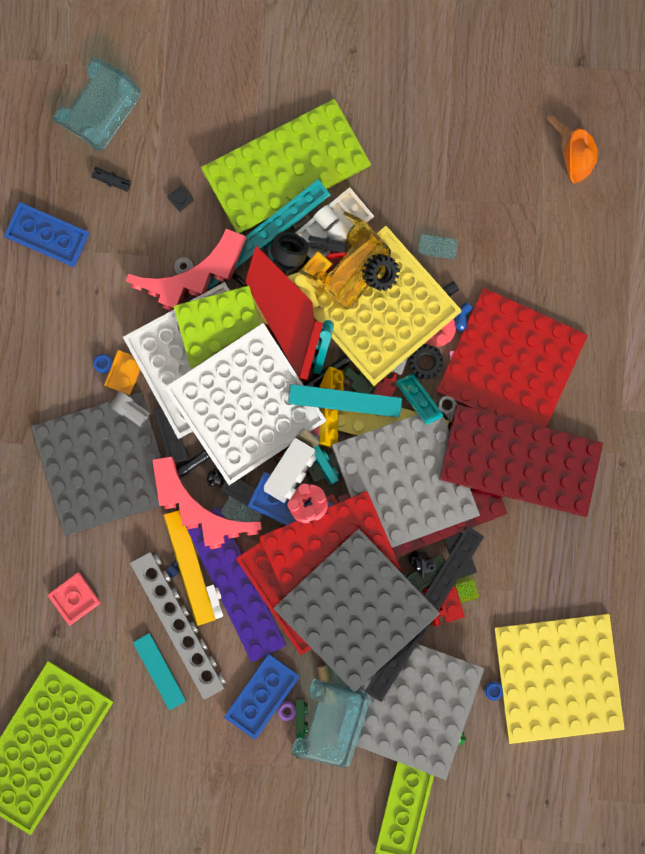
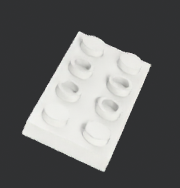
(331, 221)

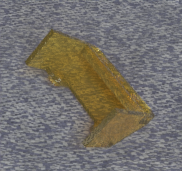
(346, 282)

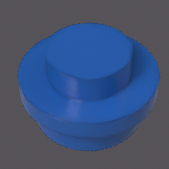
(102, 363)
(493, 690)

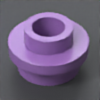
(286, 717)

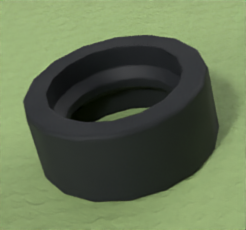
(287, 257)

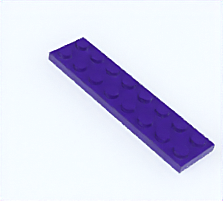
(239, 596)

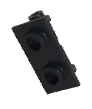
(422, 562)

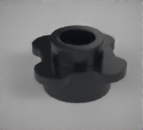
(214, 477)

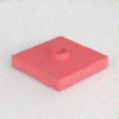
(74, 598)

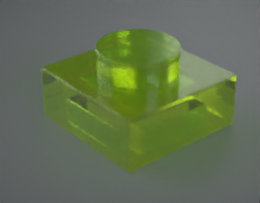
(467, 591)

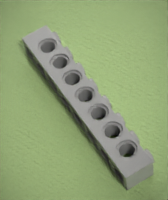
(206, 687)

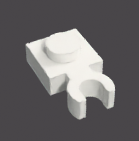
(214, 595)

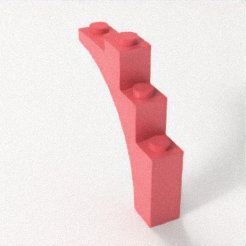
(220, 262)
(172, 491)

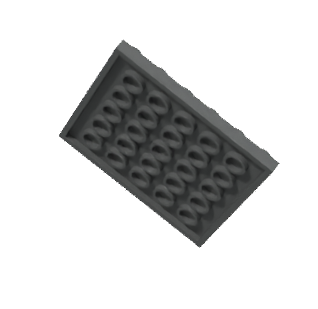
(98, 465)
(356, 609)

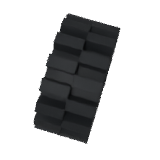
(389, 276)
(426, 373)

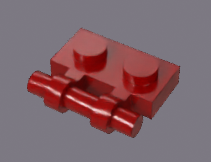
(451, 608)

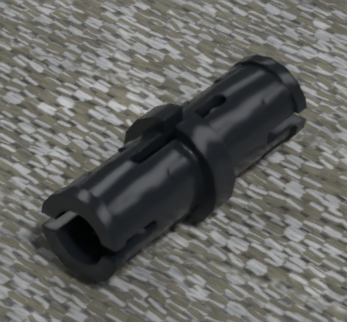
(111, 179)

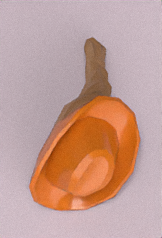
(578, 150)

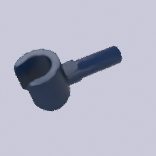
(173, 570)

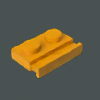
(123, 373)

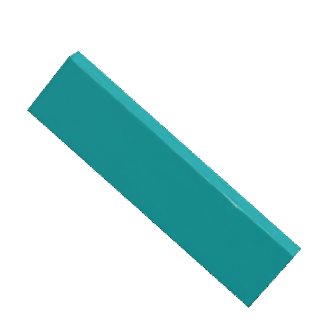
(159, 671)

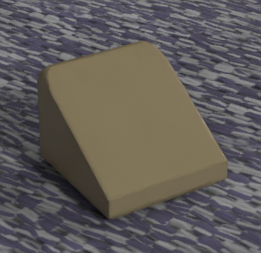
(307, 438)

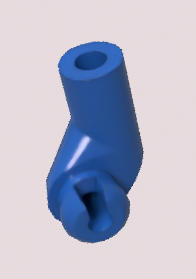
(460, 319)

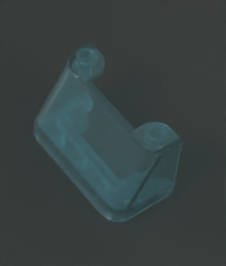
(100, 106)
(334, 724)

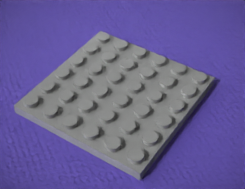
(402, 474)
(422, 712)

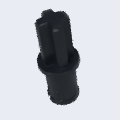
(327, 244)

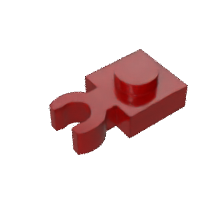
(385, 388)

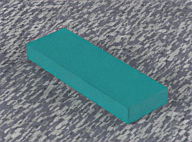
(419, 399)

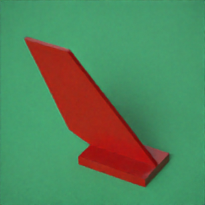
(286, 312)

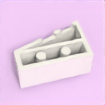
(290, 470)

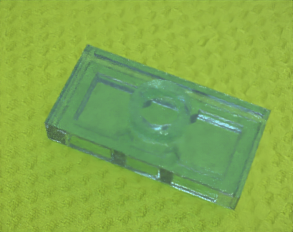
(438, 246)
(240, 512)

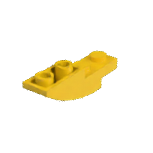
(333, 380)

